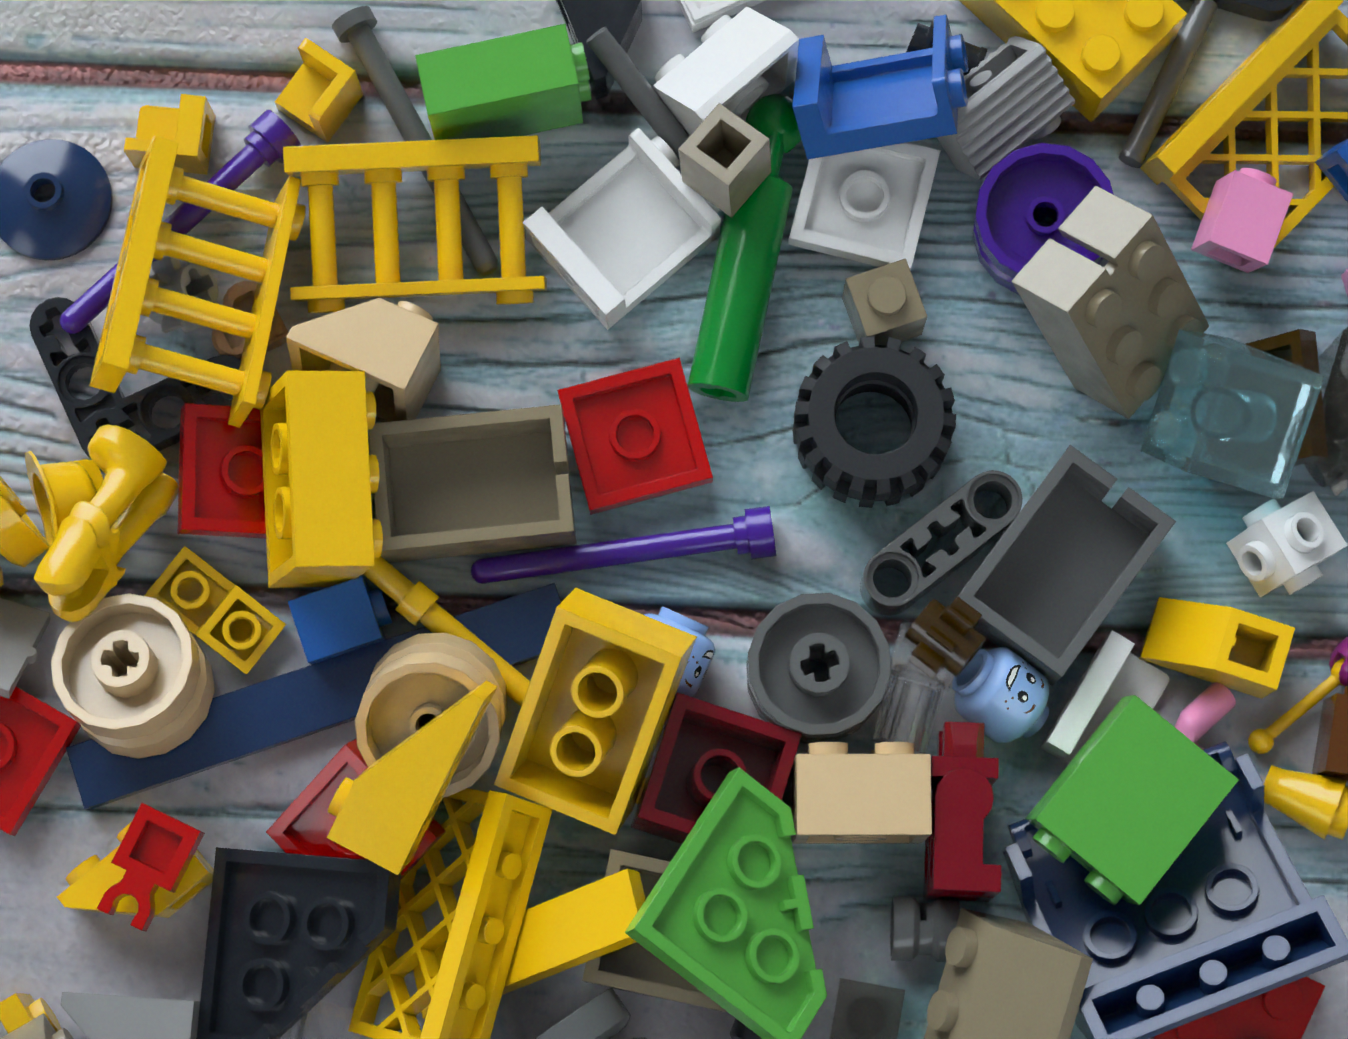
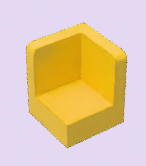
(320, 92)
(189, 125)

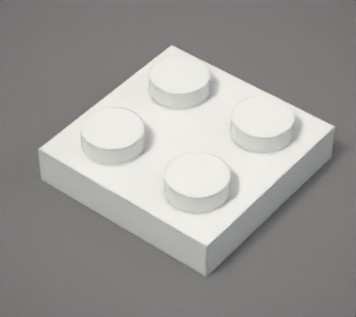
(866, 203)

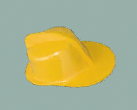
(59, 487)

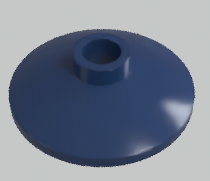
(70, 217)

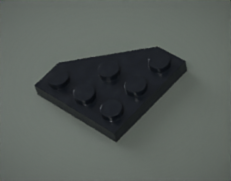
(286, 936)

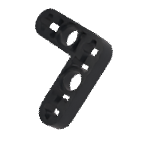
(106, 406)

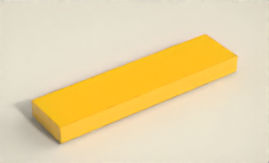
(569, 930)

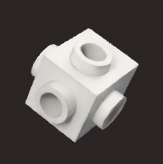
(1274, 551)

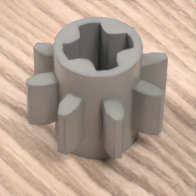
(185, 279)

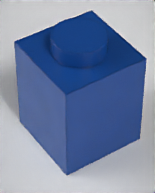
(340, 619)

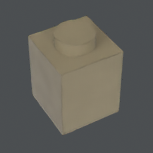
(725, 160)
(884, 303)

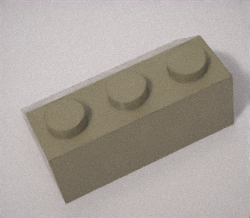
(1006, 982)

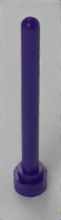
(262, 147)
(747, 534)

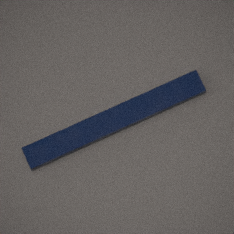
(297, 704)

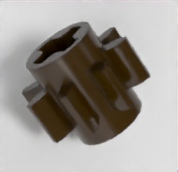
(945, 637)

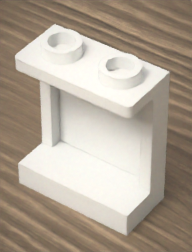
(625, 229)

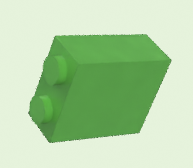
(505, 85)
(1129, 802)

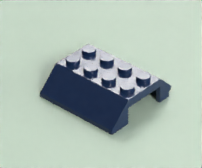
(1208, 934)

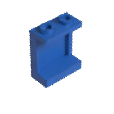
(879, 98)

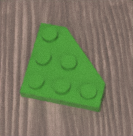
(739, 913)

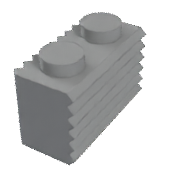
(1009, 102)

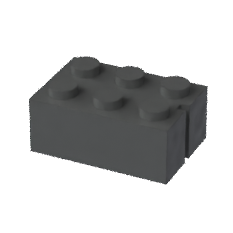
(1063, 564)

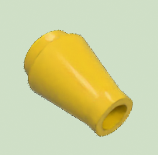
(1309, 800)

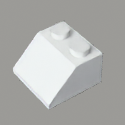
(732, 67)

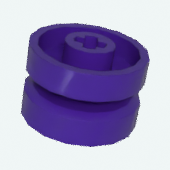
(1026, 189)

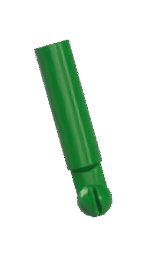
(745, 268)

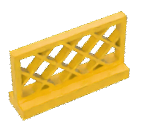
(1240, 94)
(478, 928)

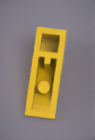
(397, 796)

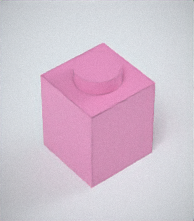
(1242, 219)

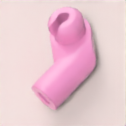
(1205, 712)

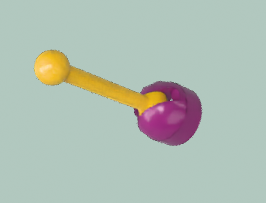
(1262, 740)

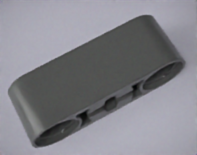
(940, 522)

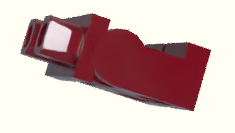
(958, 809)

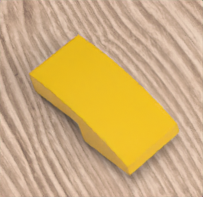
(216, 610)

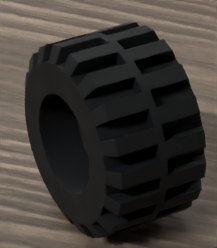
(884, 371)

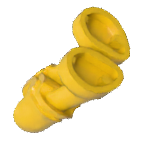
(100, 532)

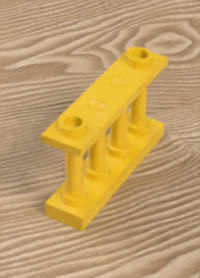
(382, 169)
(138, 294)

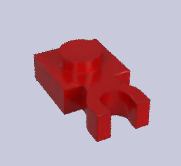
(154, 855)

